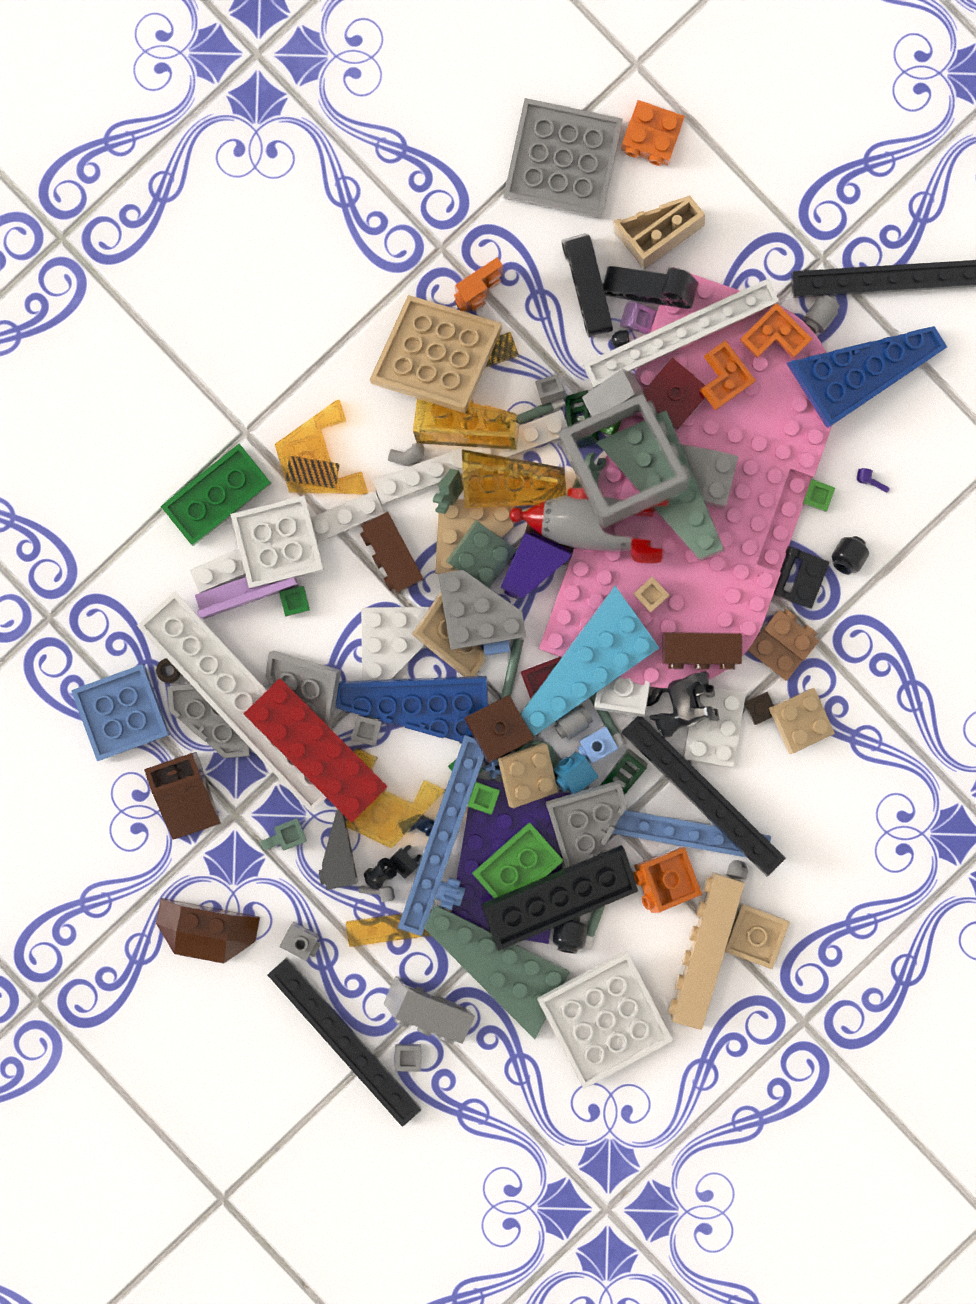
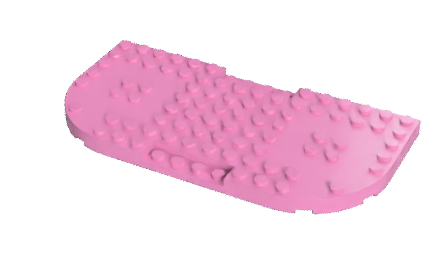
(778, 454)

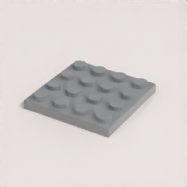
(563, 158)

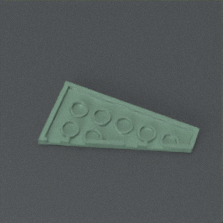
(509, 975)

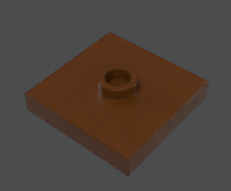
(498, 729)

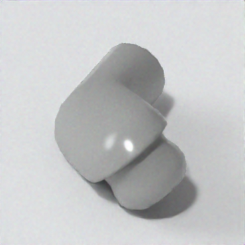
(408, 457)

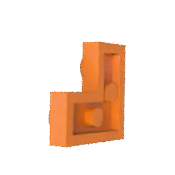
(778, 327)
(731, 379)

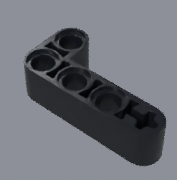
(588, 284)
(670, 289)

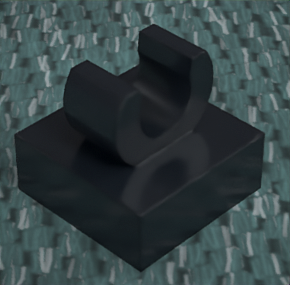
(403, 862)

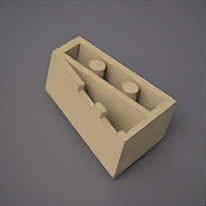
(660, 230)

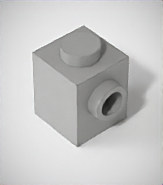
(300, 941)

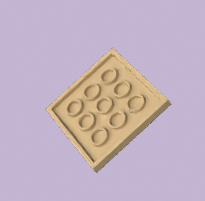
(436, 353)

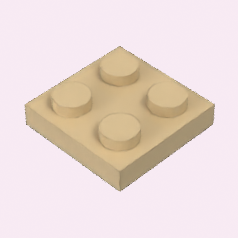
(801, 721)
(528, 775)
(757, 936)

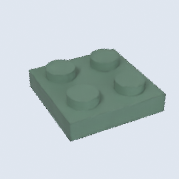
(481, 554)

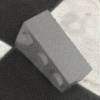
(428, 1012)

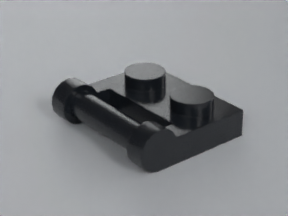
(806, 581)

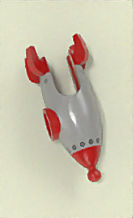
(574, 523)

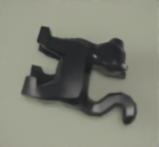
(685, 703)

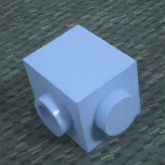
(597, 745)

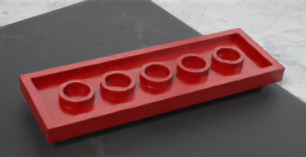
(315, 750)

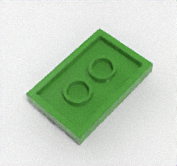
(518, 862)

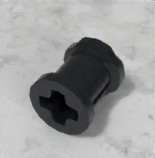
(380, 873)

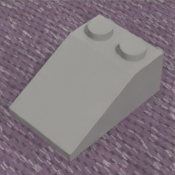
(712, 473)

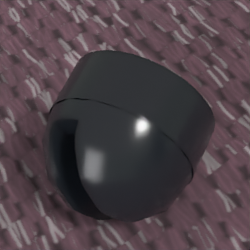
(620, 338)

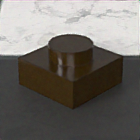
(759, 708)

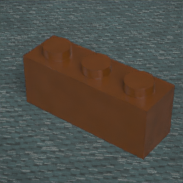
(391, 553)
(701, 650)

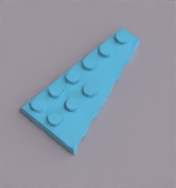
(599, 654)

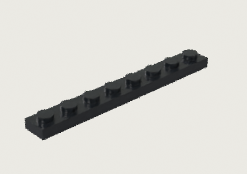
(883, 279)
(703, 795)
(344, 1042)

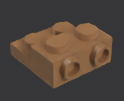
(783, 643)

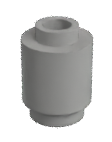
(821, 314)
(573, 722)

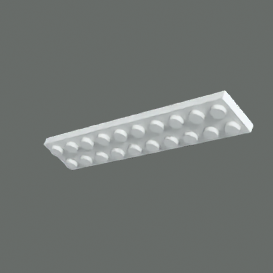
(222, 683)

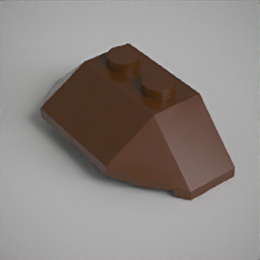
(205, 931)

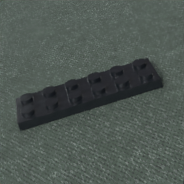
(559, 897)

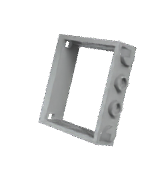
(638, 502)

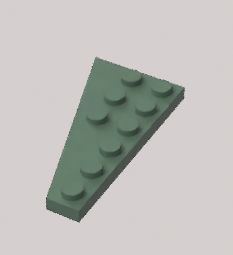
(645, 465)

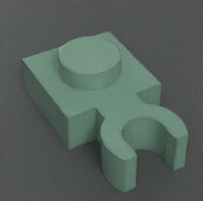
(450, 489)

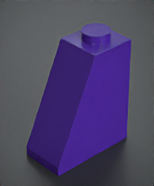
(533, 563)

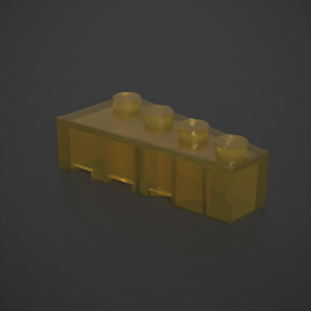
(477, 427)
(508, 481)

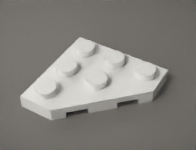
(388, 640)

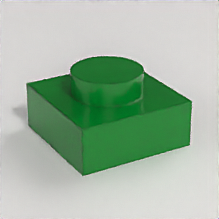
(294, 601)

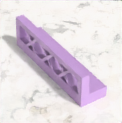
(237, 594)

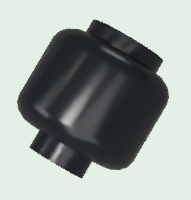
(850, 555)
(570, 936)

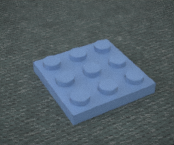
(120, 712)

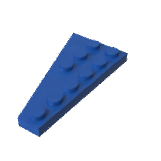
(855, 374)
(419, 704)

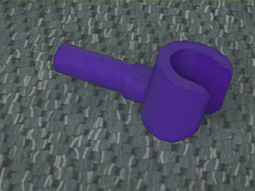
(864, 476)

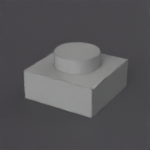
(550, 389)
(366, 730)
(408, 1057)

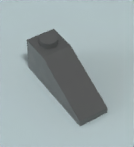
(338, 861)

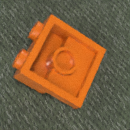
(652, 133)
(472, 290)
(666, 880)

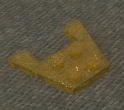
(309, 443)
(390, 815)

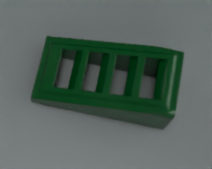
(571, 413)
(621, 763)

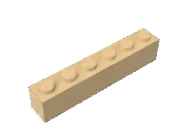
(706, 951)

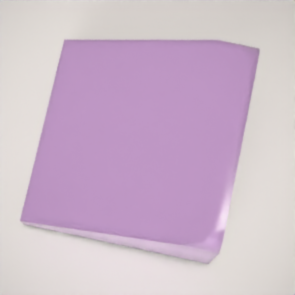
(637, 317)

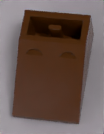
(183, 795)

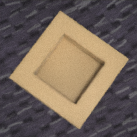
(651, 594)

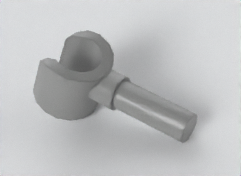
(386, 893)

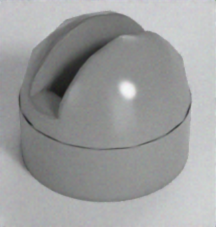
(737, 869)

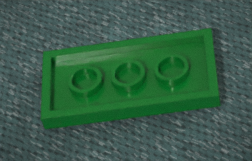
(216, 494)

